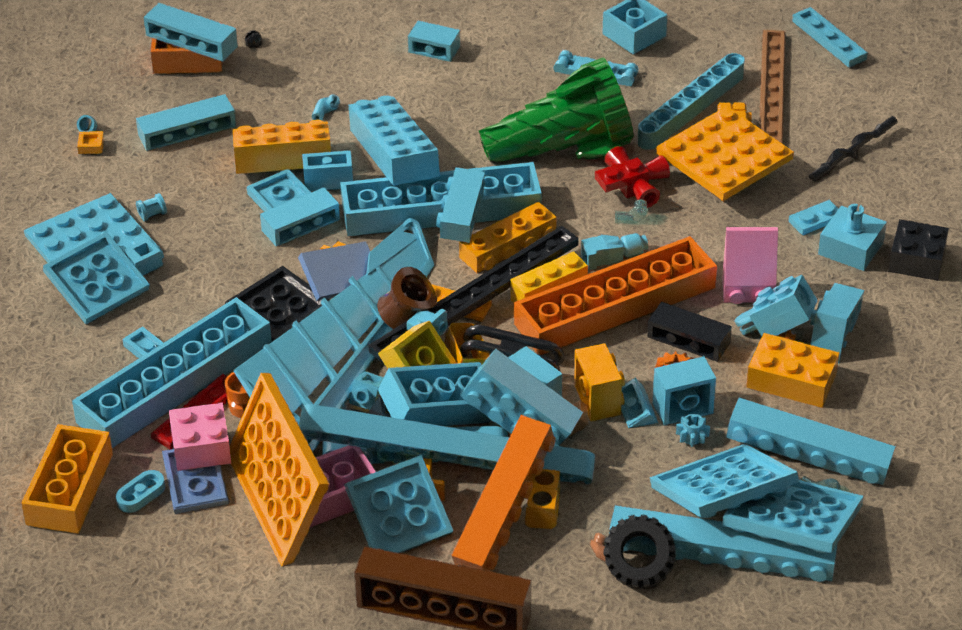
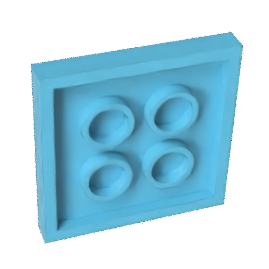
(96, 277)
(399, 507)

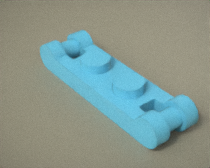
(628, 71)

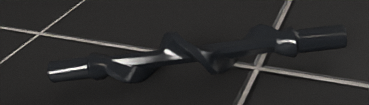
(857, 142)

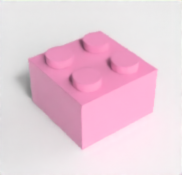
(200, 436)

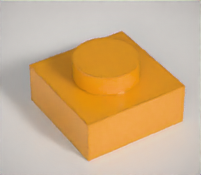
(90, 142)

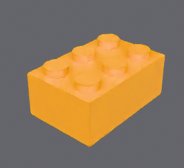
(792, 370)

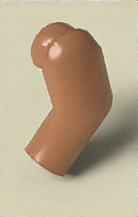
(597, 545)

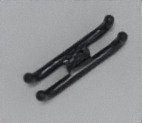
(510, 343)

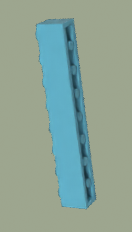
(714, 543)

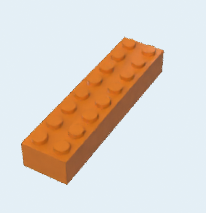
(616, 294)

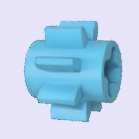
(693, 429)

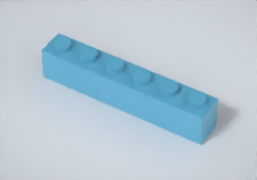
(810, 441)

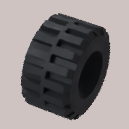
(622, 534)

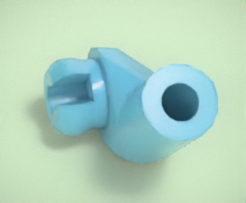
(324, 106)

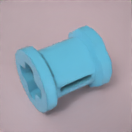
(151, 207)

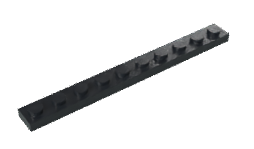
(491, 282)

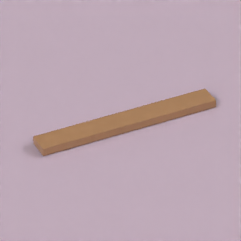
(772, 83)

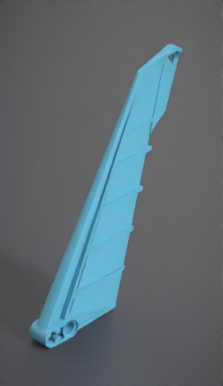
(320, 341)

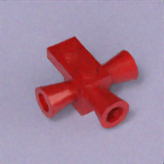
(632, 175)

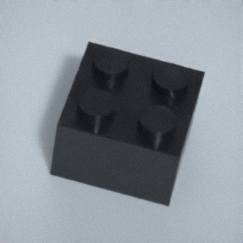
(918, 249)

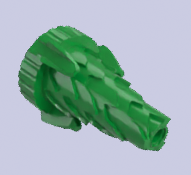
(580, 112)

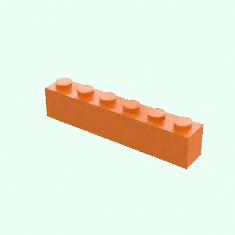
(504, 495)

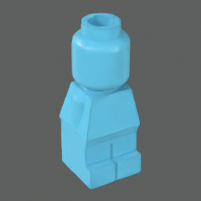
(611, 249)

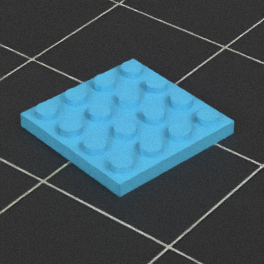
(84, 223)
(724, 480)
(799, 516)

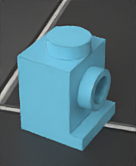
(145, 256)

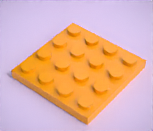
(725, 153)

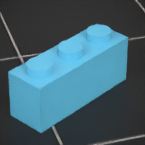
(461, 204)
(300, 216)

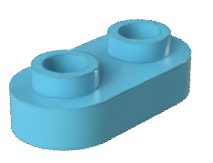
(138, 491)

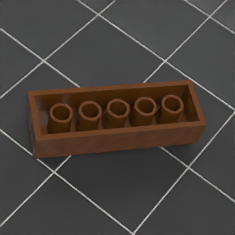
(441, 592)

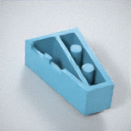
(836, 317)

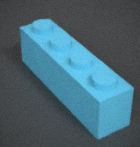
(190, 31)
(186, 122)

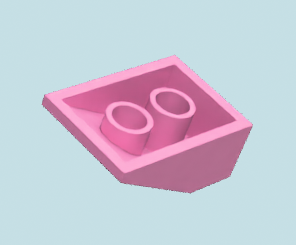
(749, 262)

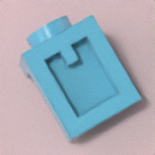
(438, 320)
(365, 390)

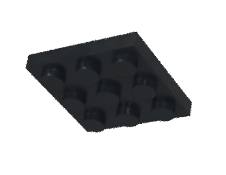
(280, 300)

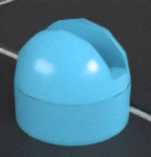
(83, 123)

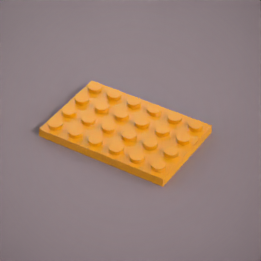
(277, 469)

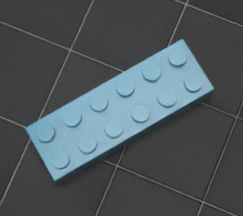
(394, 140)

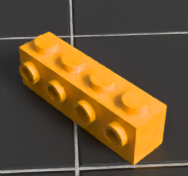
(507, 237)

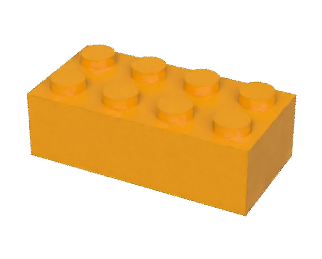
(278, 146)
(67, 479)

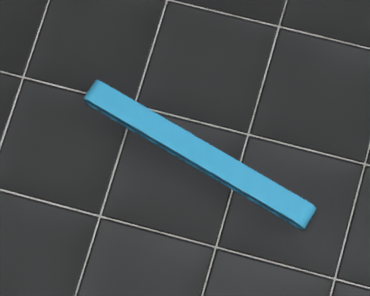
(430, 441)

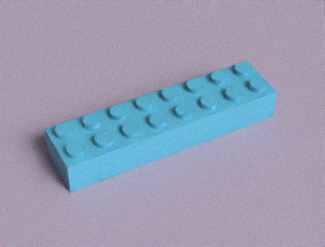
(380, 207)
(173, 372)

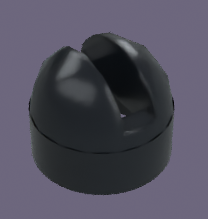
(253, 39)

